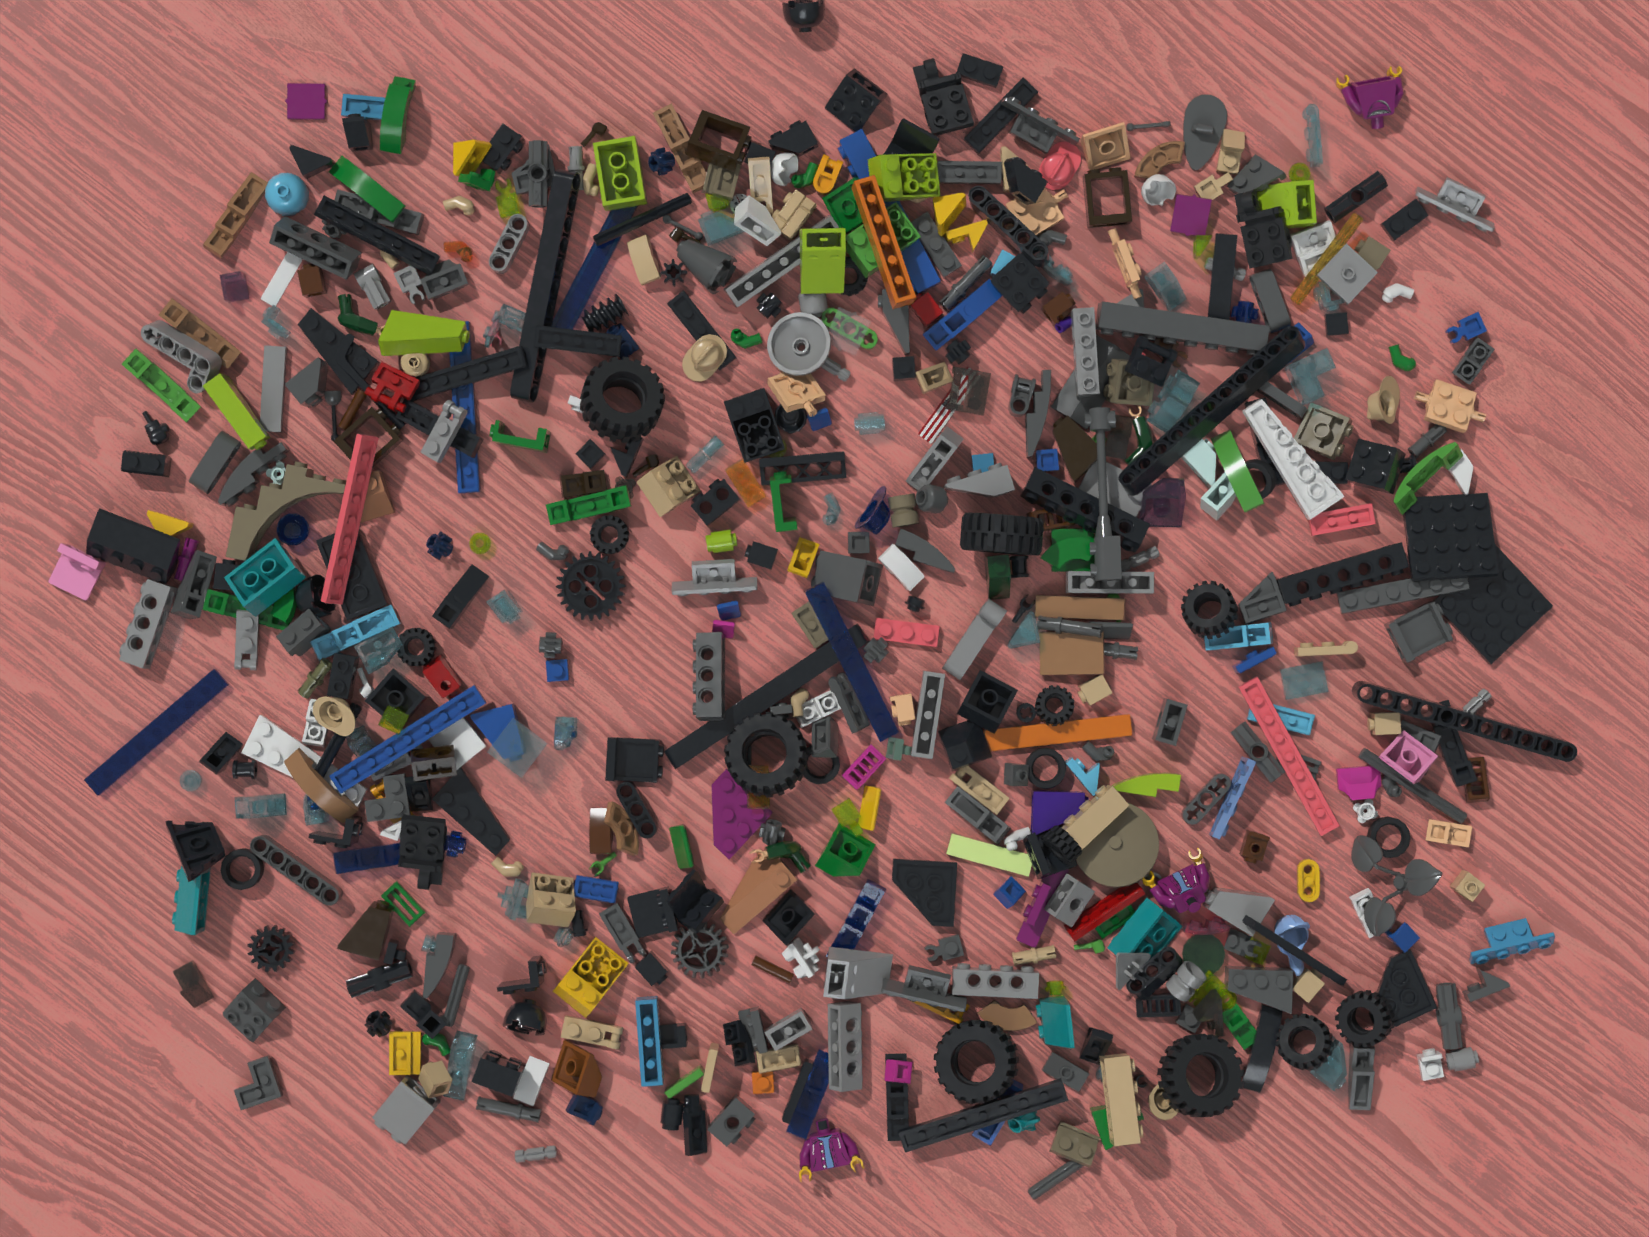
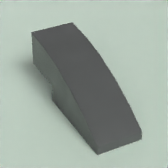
(924, 551)
(978, 815)
(438, 962)
(1360, 1077)

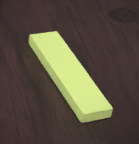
(989, 854)

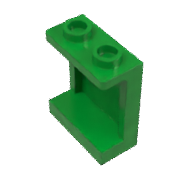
(540, 444)
(781, 523)

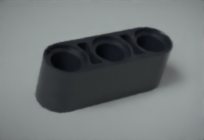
(637, 820)
(1165, 971)

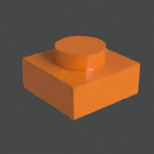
(762, 1082)

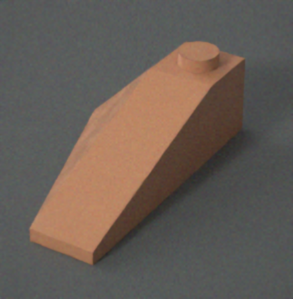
(757, 889)

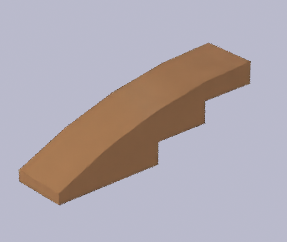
(678, 141)
(236, 215)
(1080, 607)

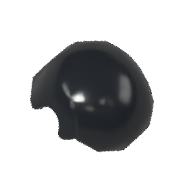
(790, 421)

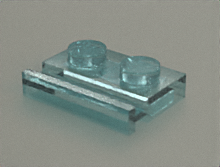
(1303, 680)

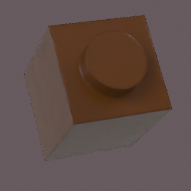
(311, 281)

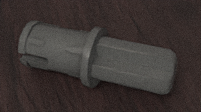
(1427, 440)

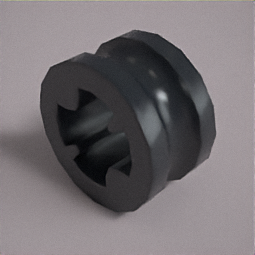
(1024, 706)

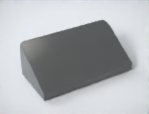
(1116, 630)
(824, 738)

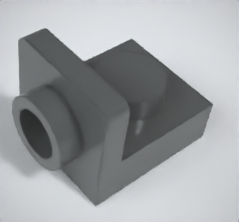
(1016, 774)

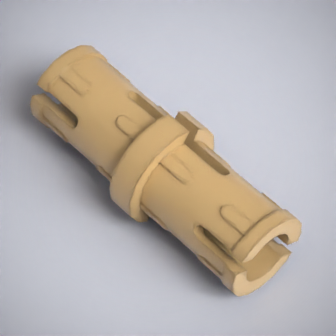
(1034, 955)

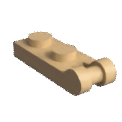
(761, 181)
(1327, 648)
(980, 789)
(591, 1032)

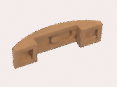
(198, 330)
(317, 788)

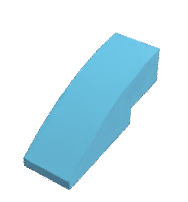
(1242, 637)

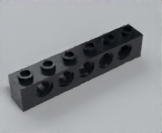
(1077, 500)
(1396, 563)

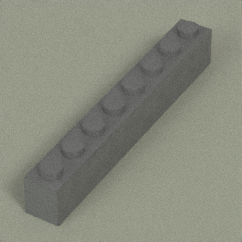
(1181, 327)

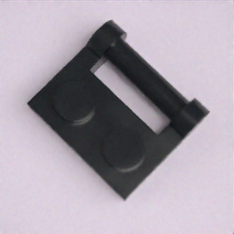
(1149, 368)

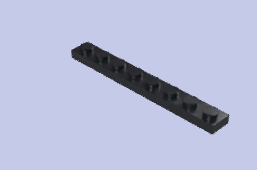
(983, 1115)

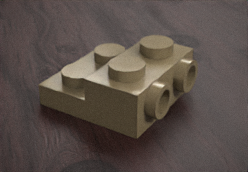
(1125, 387)
(1324, 431)

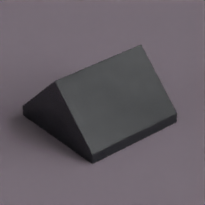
(789, 916)

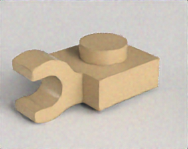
(1211, 188)

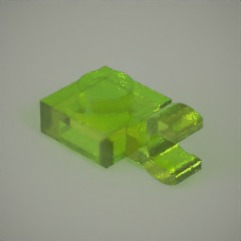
(847, 815)

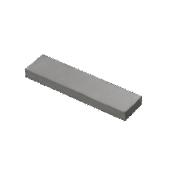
(273, 388)

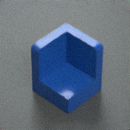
(1403, 937)

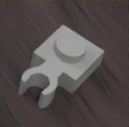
(409, 282)

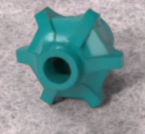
(1024, 1122)

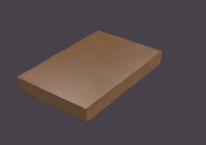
(1071, 654)

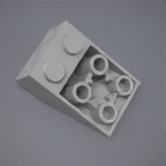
(986, 484)
(855, 973)

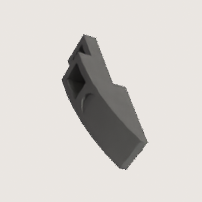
(244, 478)

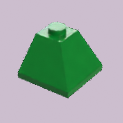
(845, 853)

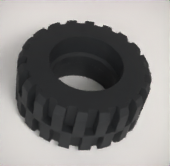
(630, 376)
(1001, 533)
(756, 728)
(949, 1071)
(1226, 1075)

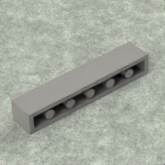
(770, 268)

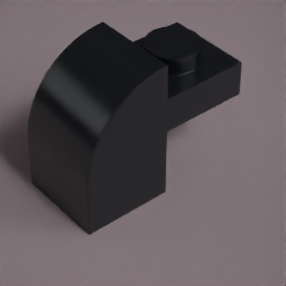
(427, 1014)

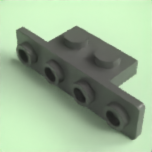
(1036, 129)
(925, 987)

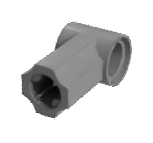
(370, 282)

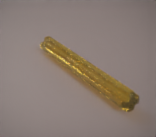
(1337, 243)

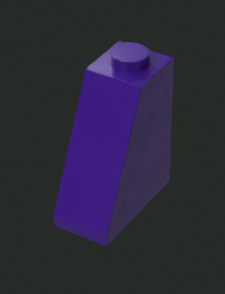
(1053, 808)

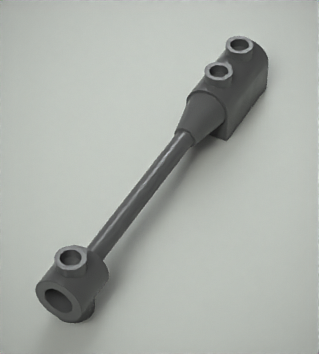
(1105, 546)

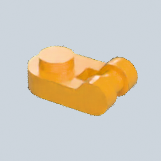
(824, 181)

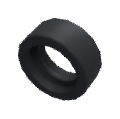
(1268, 472)
(1060, 773)
(822, 779)
(1405, 835)
(228, 878)

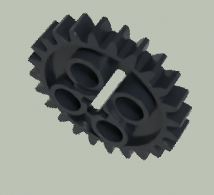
(577, 600)

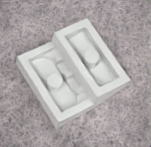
(1311, 244)
(463, 737)

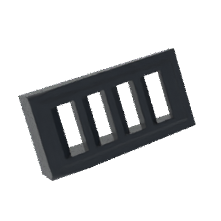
(1158, 1013)

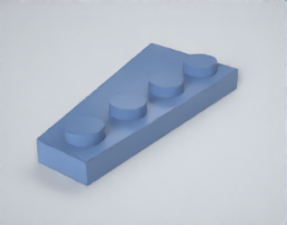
(1232, 796)

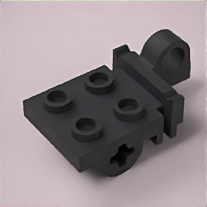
(942, 99)
(1265, 233)
(423, 848)

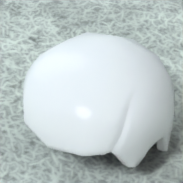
(782, 167)
(1158, 189)

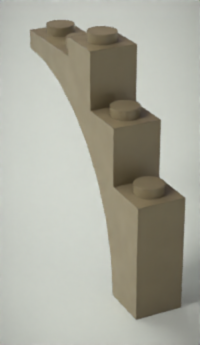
(253, 521)

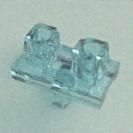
(512, 899)

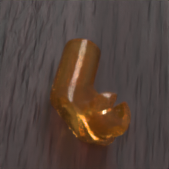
(461, 248)

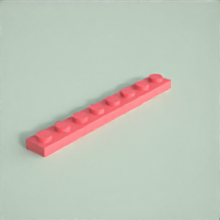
(349, 519)
(1288, 756)

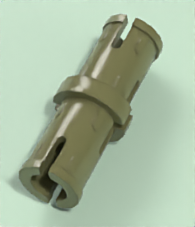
(315, 678)

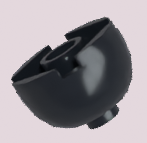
(804, 14)
(309, 595)
(525, 1018)

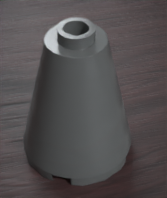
(707, 264)

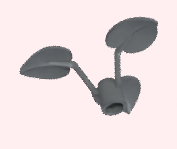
(1418, 880)

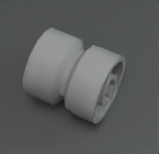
(1188, 979)

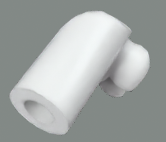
(1396, 290)
(1011, 840)

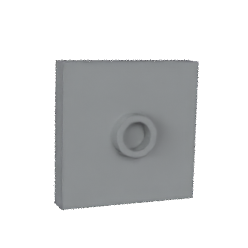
(1346, 274)

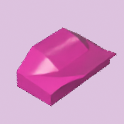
(1358, 781)

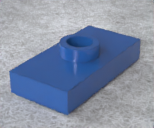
(1253, 659)
(596, 889)

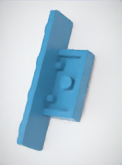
(1510, 939)

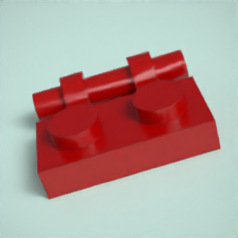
(395, 381)

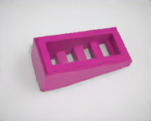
(858, 761)

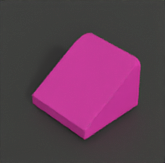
(725, 627)
(898, 1071)

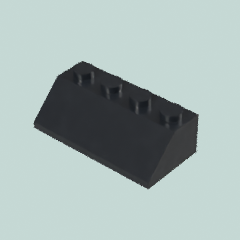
(133, 546)

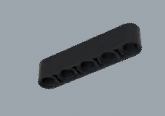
(1005, 217)

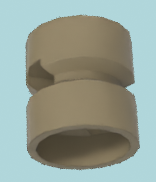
(903, 510)

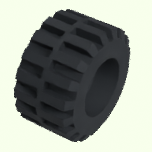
(1201, 595)
(1351, 1028)
(1291, 1029)

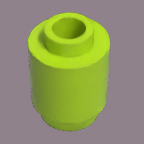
(721, 541)

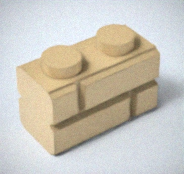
(793, 214)

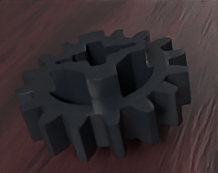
(273, 957)

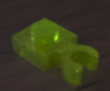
(508, 202)
(1211, 982)

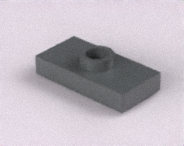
(1062, 1068)

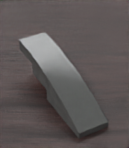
(407, 221)
(1035, 421)

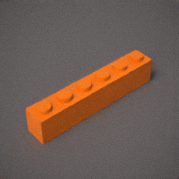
(883, 242)

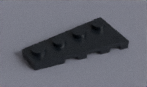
(327, 339)
(468, 808)

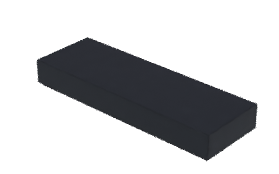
(797, 1090)

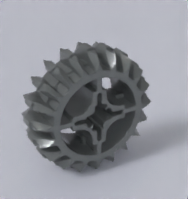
(706, 965)

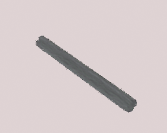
(1417, 788)

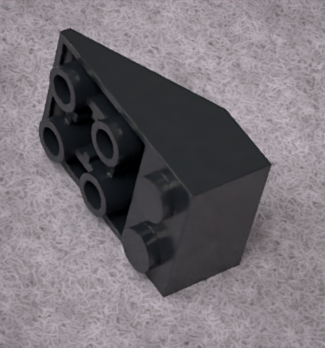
(754, 425)

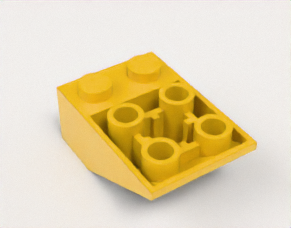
(590, 977)

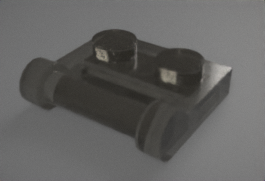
(975, 392)

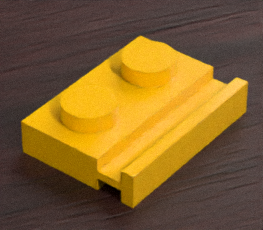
(404, 1052)

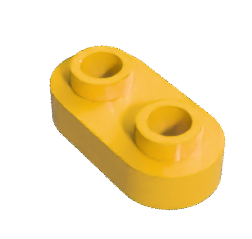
(1309, 879)

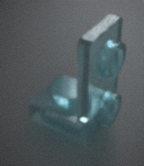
(507, 316)

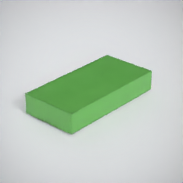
(684, 1082)

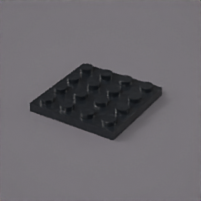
(1450, 537)
(1495, 609)

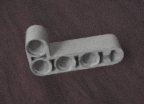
(161, 336)
(974, 639)

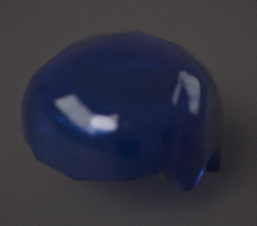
(292, 529)

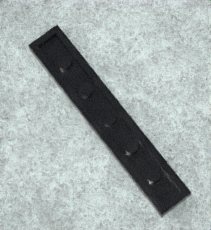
(377, 235)
(470, 372)
(1294, 950)

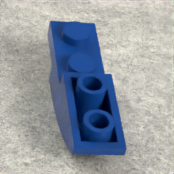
(962, 315)

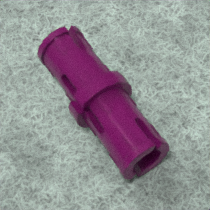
(186, 556)

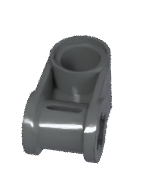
(1021, 391)

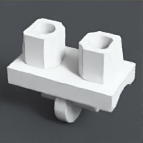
(805, 957)

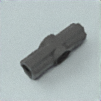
(538, 160)
(1248, 740)
(1449, 1015)

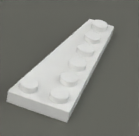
(1301, 474)
(273, 746)

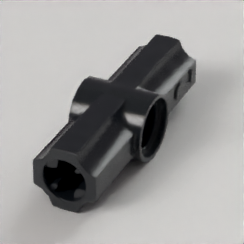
(1366, 190)
(379, 978)

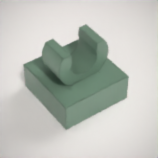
(896, 748)

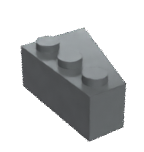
(1263, 984)

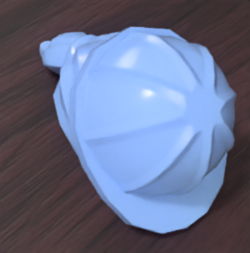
(1296, 932)

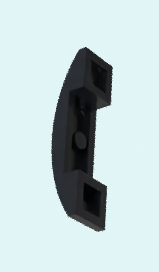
(1454, 753)
(1262, 1048)

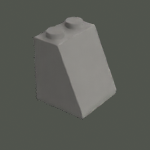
(1235, 904)
(405, 1110)

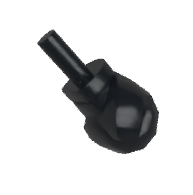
(156, 432)

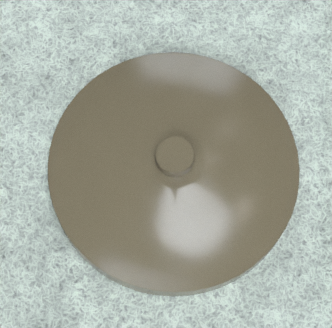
(1122, 850)

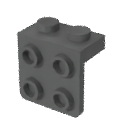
(299, 633)
(253, 1010)

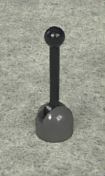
(333, 398)

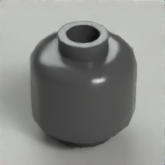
(931, 498)

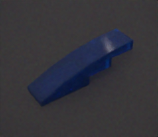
(366, 858)
(859, 916)
(811, 1097)

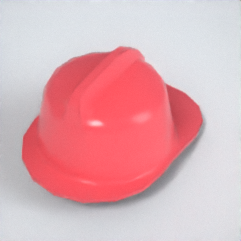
(1060, 165)

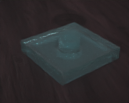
(517, 747)

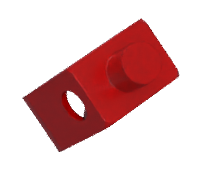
(438, 671)

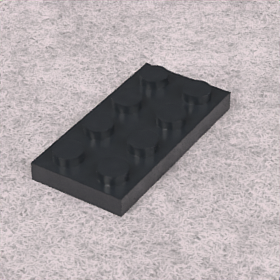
(363, 587)

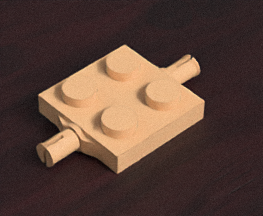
(1040, 215)
(1128, 269)
(796, 392)
(1450, 406)

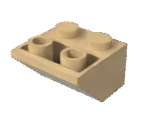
(668, 486)
(550, 900)

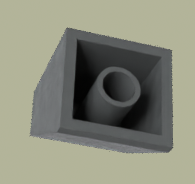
(848, 577)

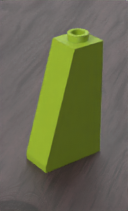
(421, 334)
(237, 411)

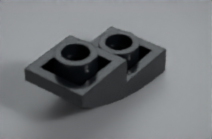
(737, 1036)

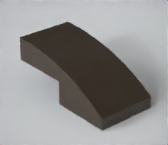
(583, 483)

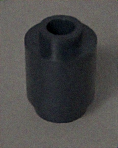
(671, 1114)

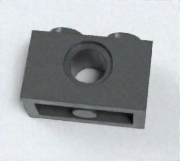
(1169, 721)
(735, 1108)

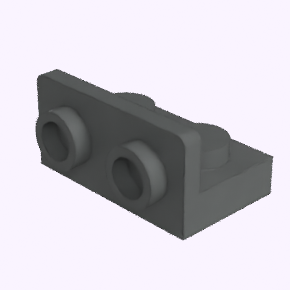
(753, 1024)

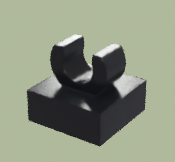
(394, 952)

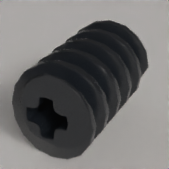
(604, 314)

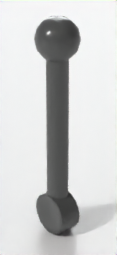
(1130, 127)
(667, 219)

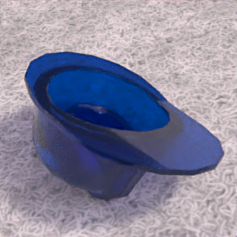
(876, 514)

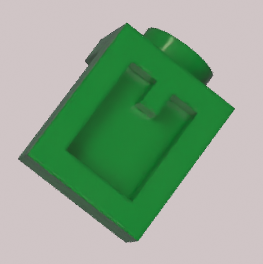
(481, 181)

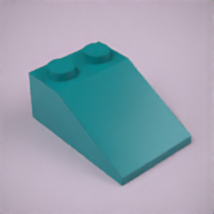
(1055, 1021)

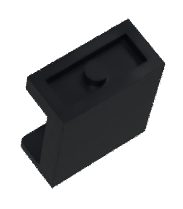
(633, 759)

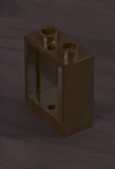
(715, 155)
(1107, 220)
(393, 431)

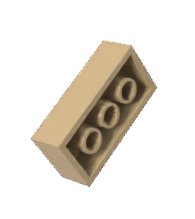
(1120, 1099)

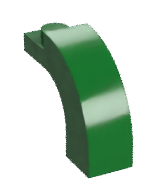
(395, 114)

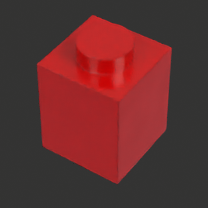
(926, 309)

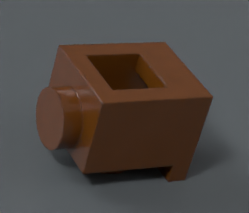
(1058, 307)
(1249, 840)

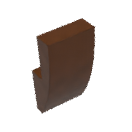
(599, 833)

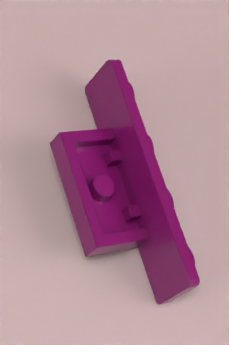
(1035, 914)

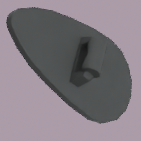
(1203, 129)

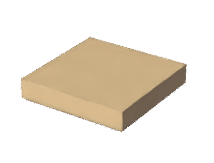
(708, 1074)

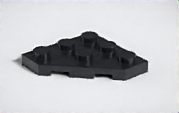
(928, 887)
(1404, 989)

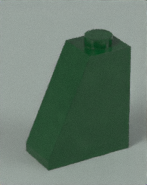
(998, 576)

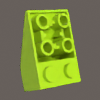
(905, 176)
(1295, 198)
(822, 260)

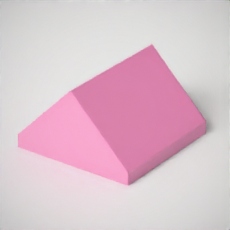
(1408, 757)

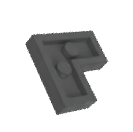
(394, 804)
(264, 1087)

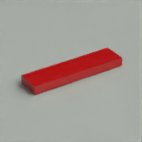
(1104, 910)

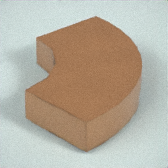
(1160, 157)
(625, 834)
(1007, 1018)

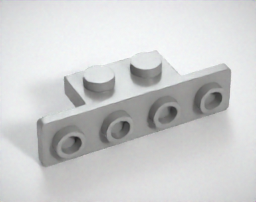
(1458, 200)
(714, 577)

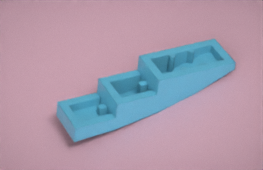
(355, 632)

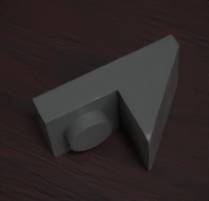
(1489, 985)

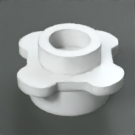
(1370, 814)

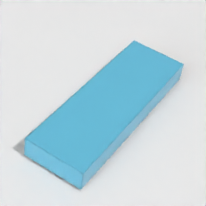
(1292, 719)

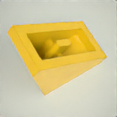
(468, 155)
(947, 210)
(168, 524)

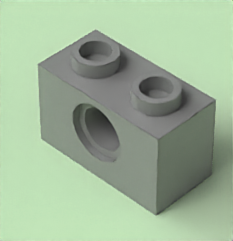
(1069, 900)
(788, 1029)

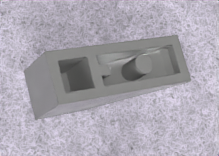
(935, 458)

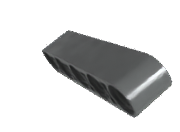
(286, 869)

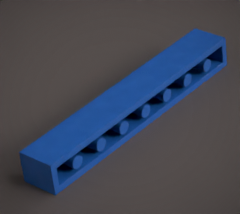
(919, 267)

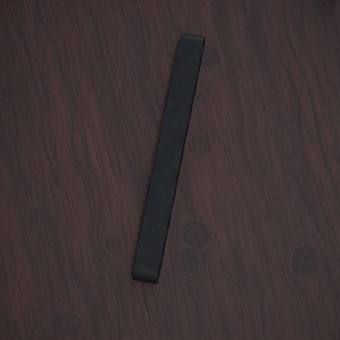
(546, 280)
(1212, 410)
(759, 700)
(1474, 723)

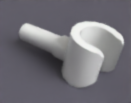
(367, 689)

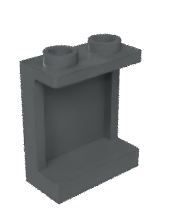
(1419, 631)

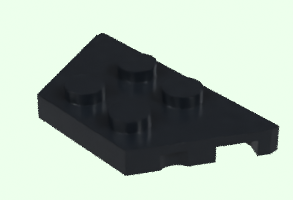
(196, 846)

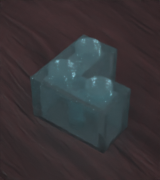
(1304, 375)
(1173, 400)

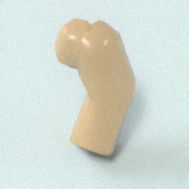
(508, 870)

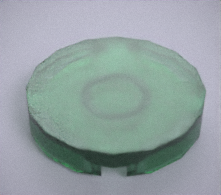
(1204, 951)

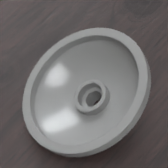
(793, 332)

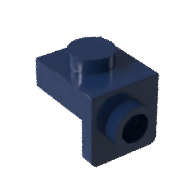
(628, 345)
(585, 1108)

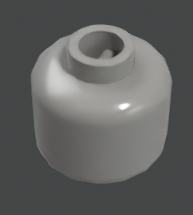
(813, 303)

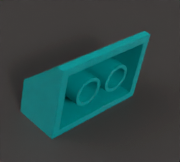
(265, 577)
(191, 903)
(1146, 931)

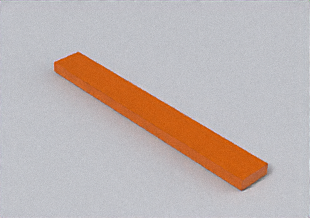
(1068, 732)

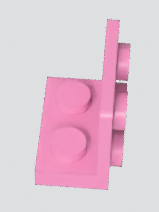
(76, 571)

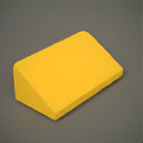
(869, 807)

